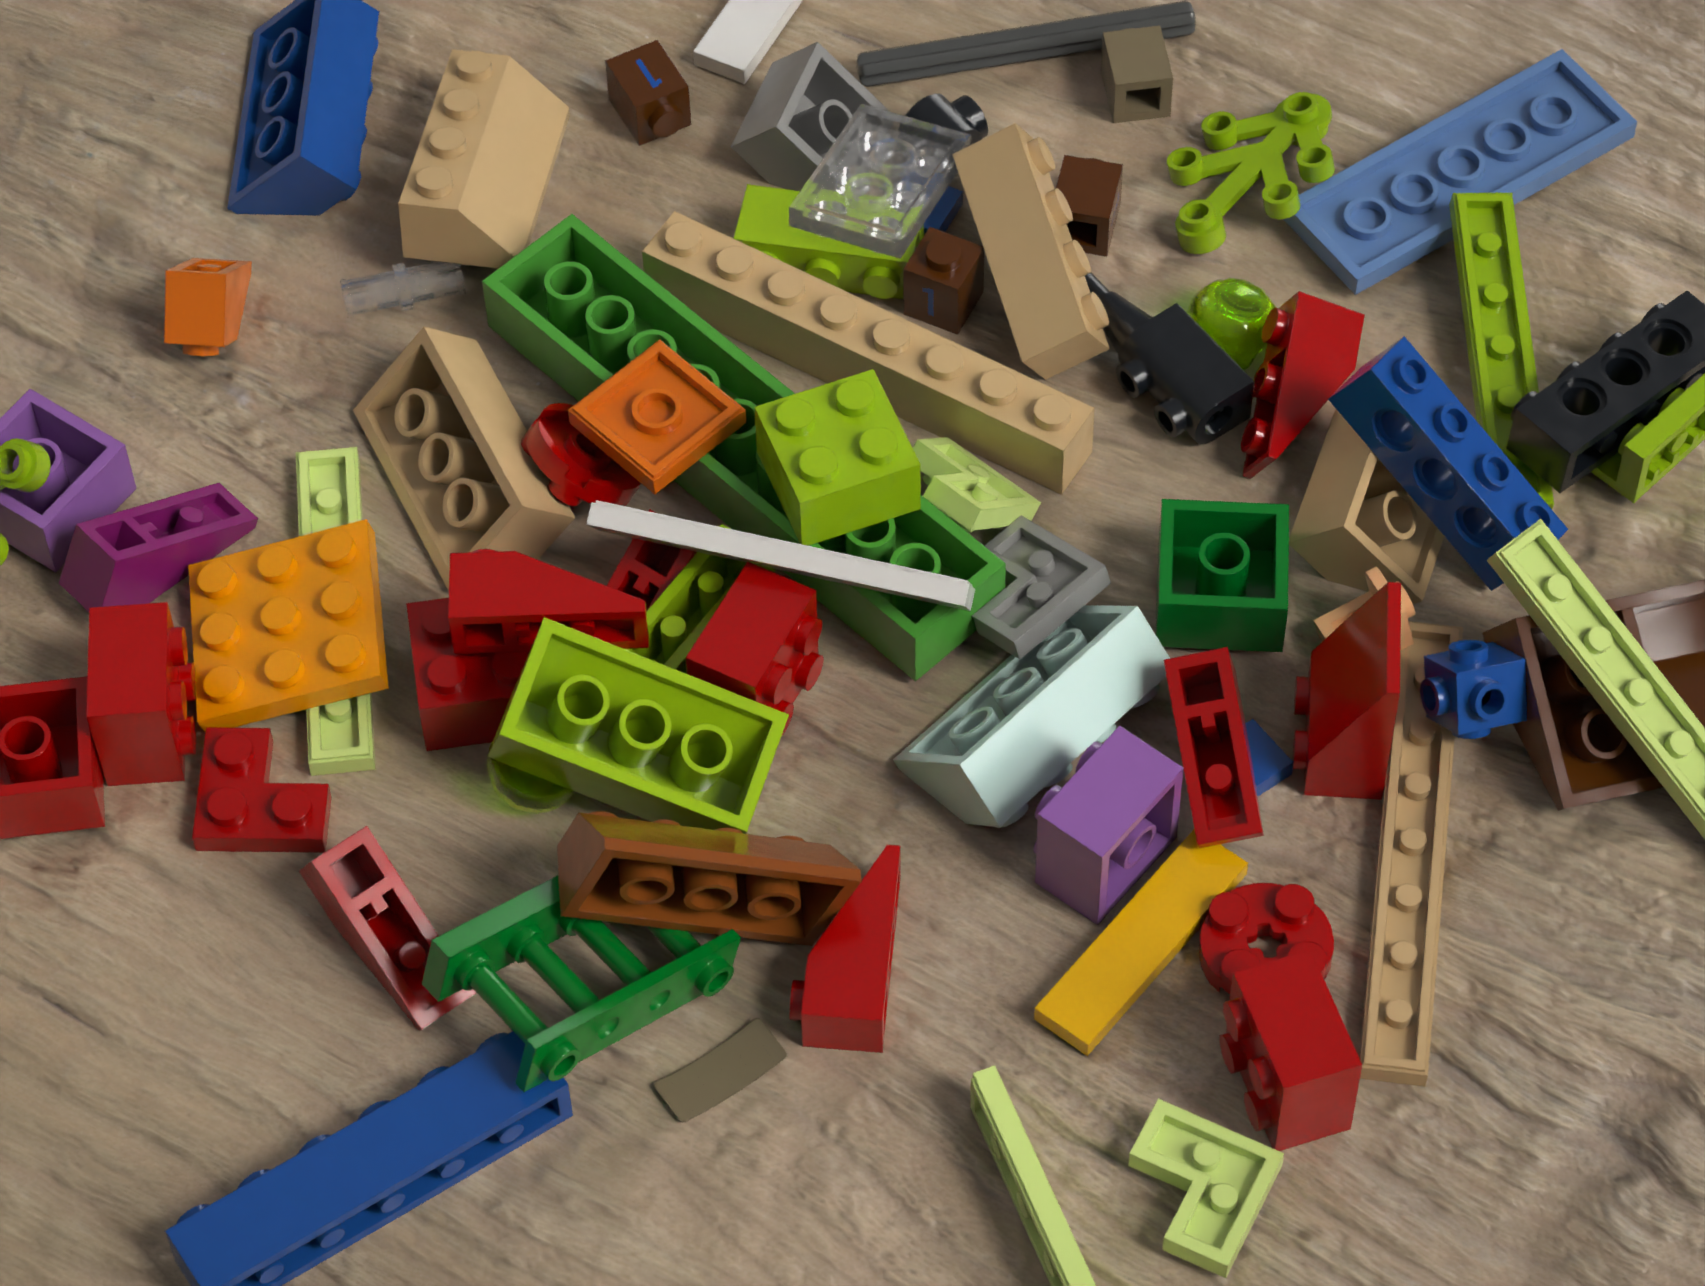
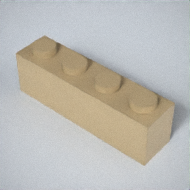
(1032, 251)

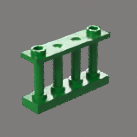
(521, 934)

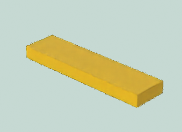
(1138, 943)

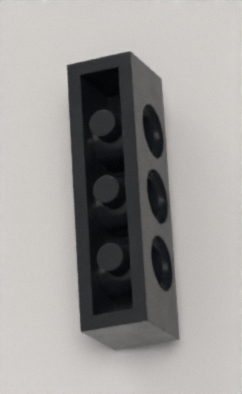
(1597, 402)

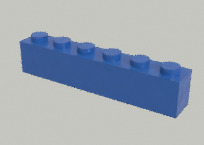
(368, 1171)

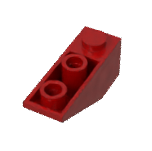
(1305, 362)

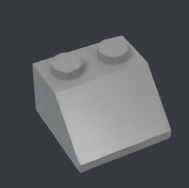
(799, 115)

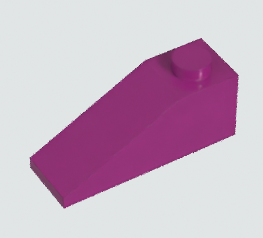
(148, 547)

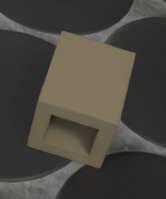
(1136, 74)

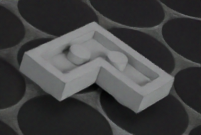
(1044, 588)

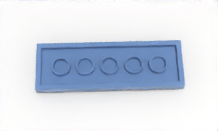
(1502, 141)

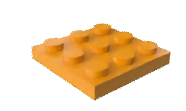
(287, 626)

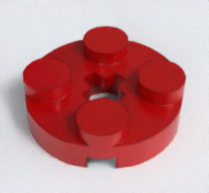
(574, 462)
(1257, 911)

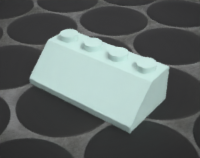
(1037, 715)

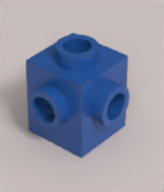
(1474, 688)

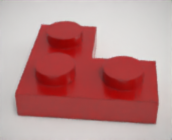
(247, 813)

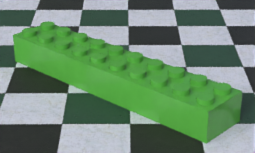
(591, 311)

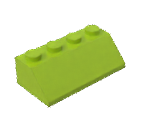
(636, 733)

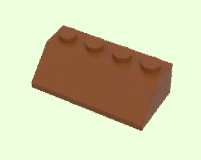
(701, 878)

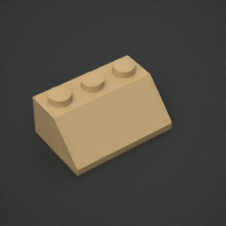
(1362, 519)

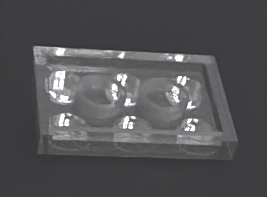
(878, 181)

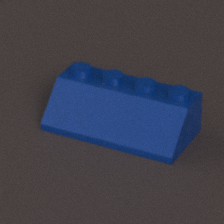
(305, 109)

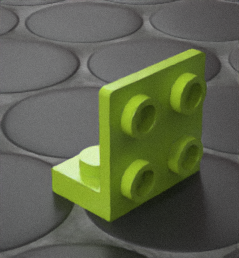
(1659, 446)

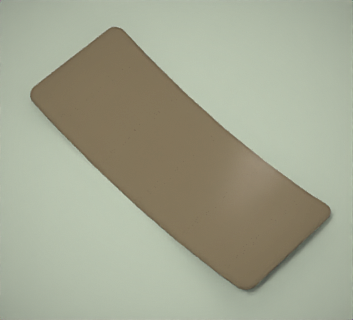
(721, 1071)

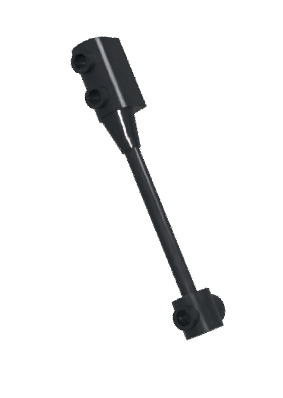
(1163, 354)

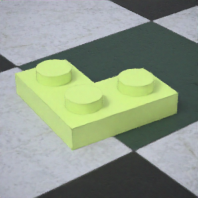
(968, 488)
(1223, 1179)

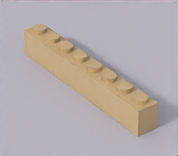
(842, 335)

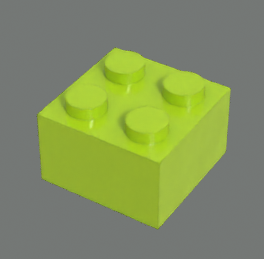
(838, 458)

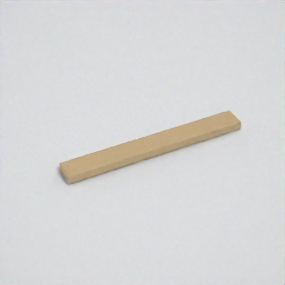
(1409, 878)

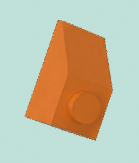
(205, 304)

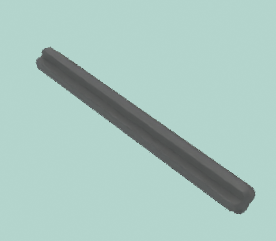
(1016, 44)

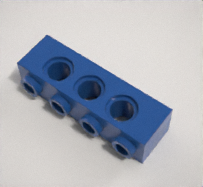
(1441, 456)

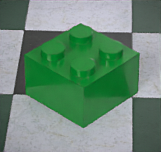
(1222, 575)

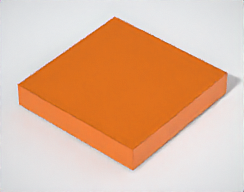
(657, 416)

